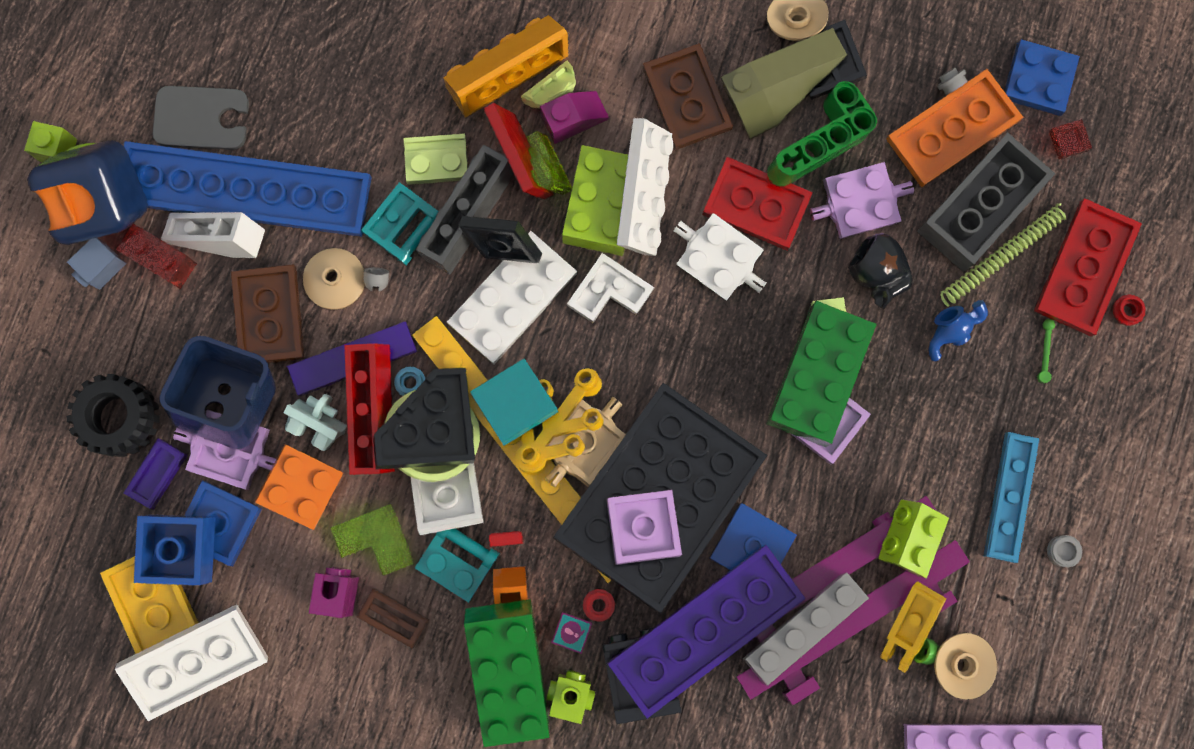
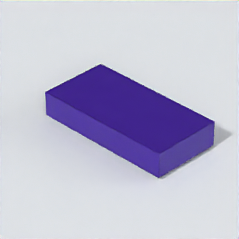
(155, 474)

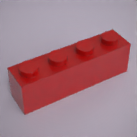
(367, 402)

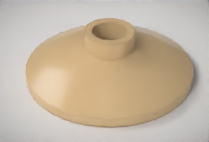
(797, 18)
(344, 289)
(978, 669)

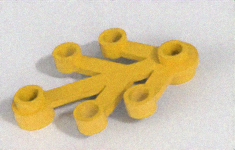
(559, 425)

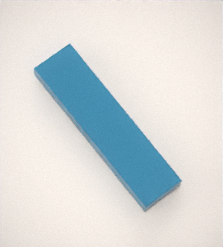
(1011, 497)

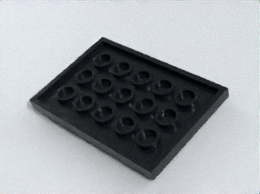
(665, 449)

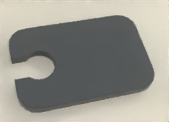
(192, 117)

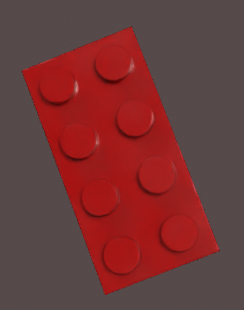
(1088, 267)

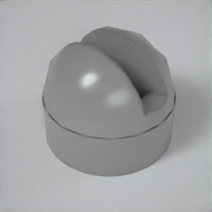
(376, 277)

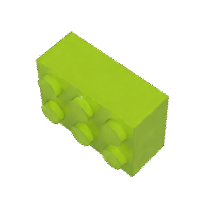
(596, 201)

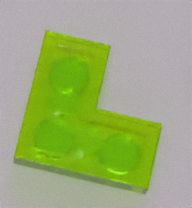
(547, 167)
(376, 530)

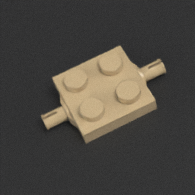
(598, 446)

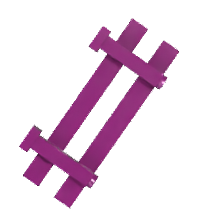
(880, 601)

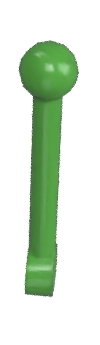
(1044, 376)

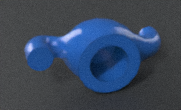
(955, 326)

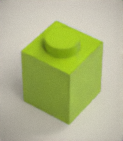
(48, 141)

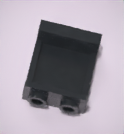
(624, 706)

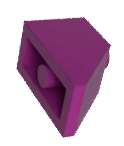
(572, 114)

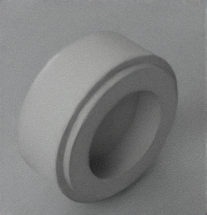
(1064, 551)

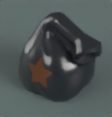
(882, 267)

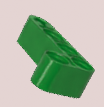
(819, 142)

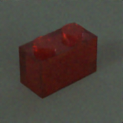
(156, 256)

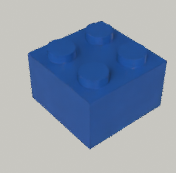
(174, 549)

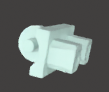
(318, 416)

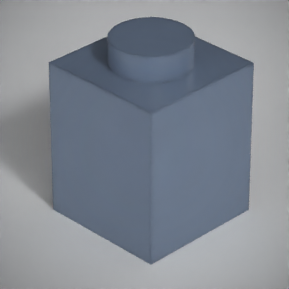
(95, 264)

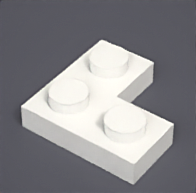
(607, 281)

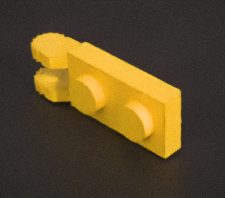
(913, 624)

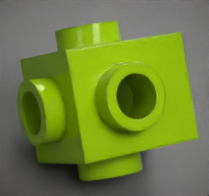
(570, 709)

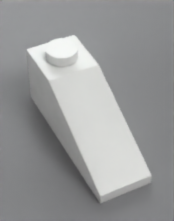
(216, 233)

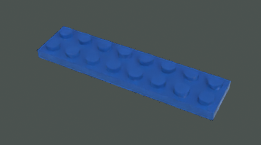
(257, 187)

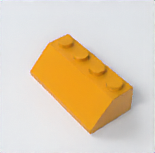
(507, 64)

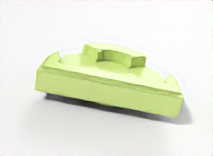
(554, 85)

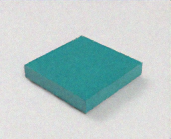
(514, 402)

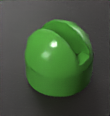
(932, 648)

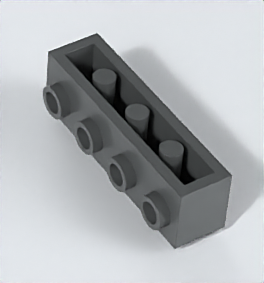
(471, 197)

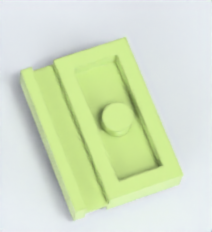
(435, 158)

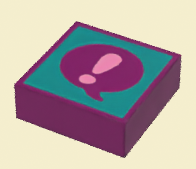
(571, 632)

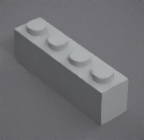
(805, 628)

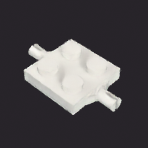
(720, 256)

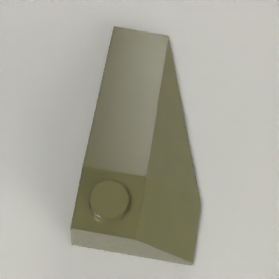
(775, 83)

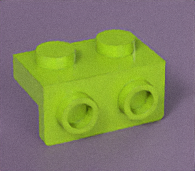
(913, 537)

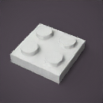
(447, 502)

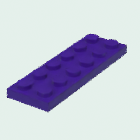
(706, 631)

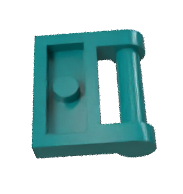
(394, 217)
(452, 570)

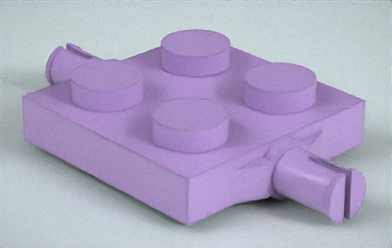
(861, 200)
(226, 463)

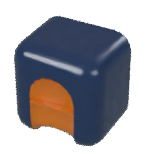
(89, 192)

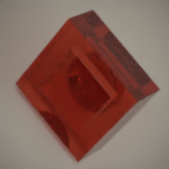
(1070, 139)

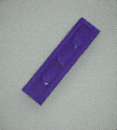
(329, 366)

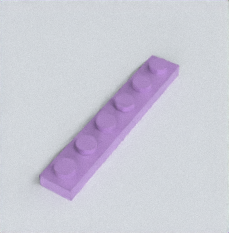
(1003, 736)

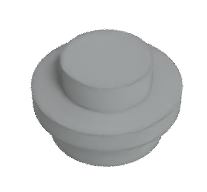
(952, 80)

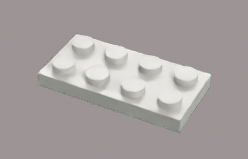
(645, 187)
(511, 301)
(191, 662)

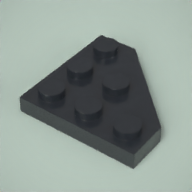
(429, 425)

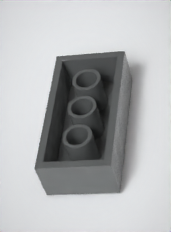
(986, 202)

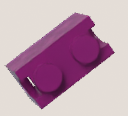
(334, 593)

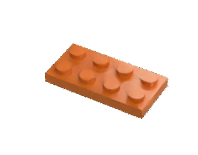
(954, 128)

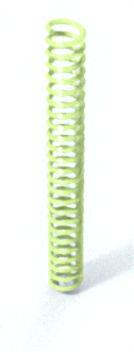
(1004, 257)

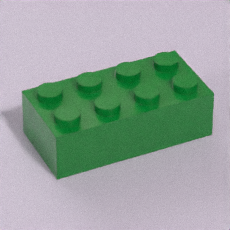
(821, 374)
(506, 673)

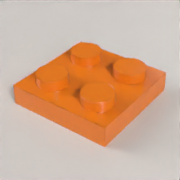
(298, 487)

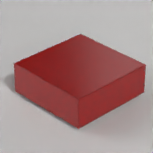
(506, 539)

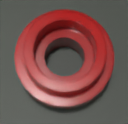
(1136, 305)
(598, 615)

